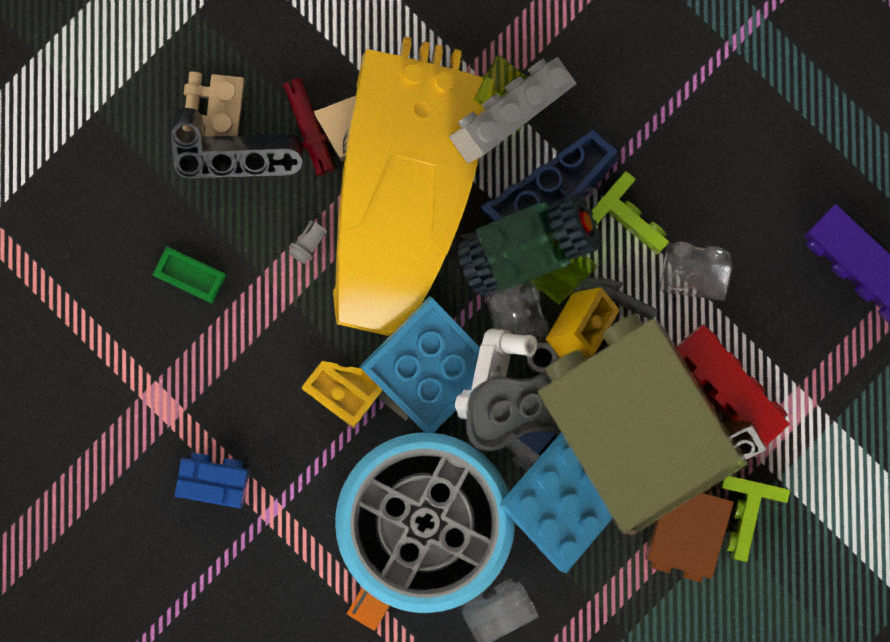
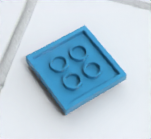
(425, 365)
(558, 506)

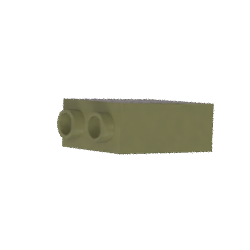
(640, 424)

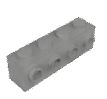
(508, 113)

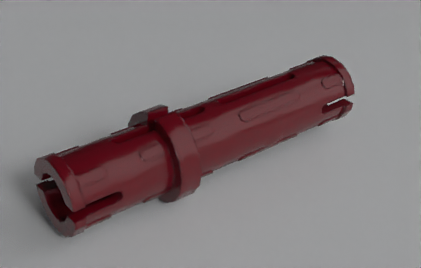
(313, 138)

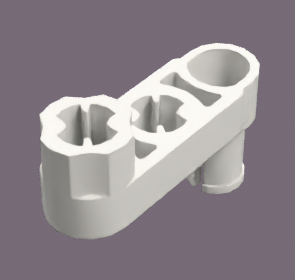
(495, 358)

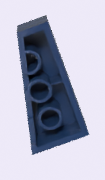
(571, 172)

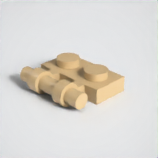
(224, 103)

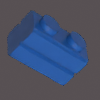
(212, 482)

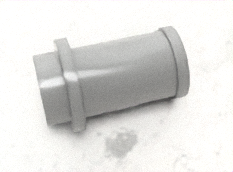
(307, 242)

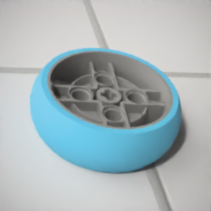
(393, 532)

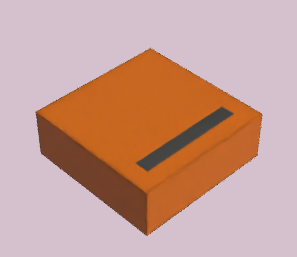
(367, 609)

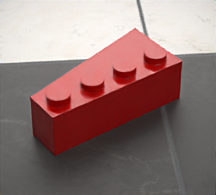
(729, 386)

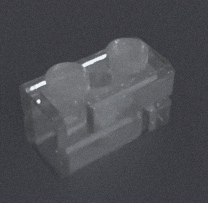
(500, 612)

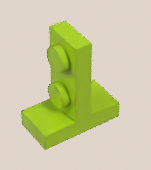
(628, 215)
(747, 511)

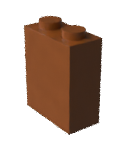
(690, 537)

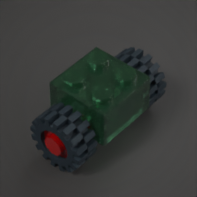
(528, 244)

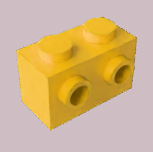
(583, 323)

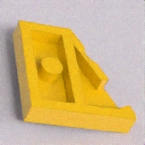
(342, 390)

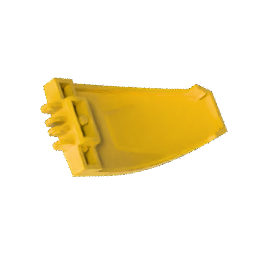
(400, 184)

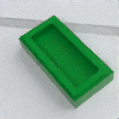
(189, 274)

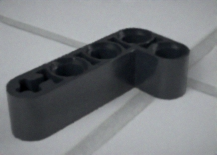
(235, 147)

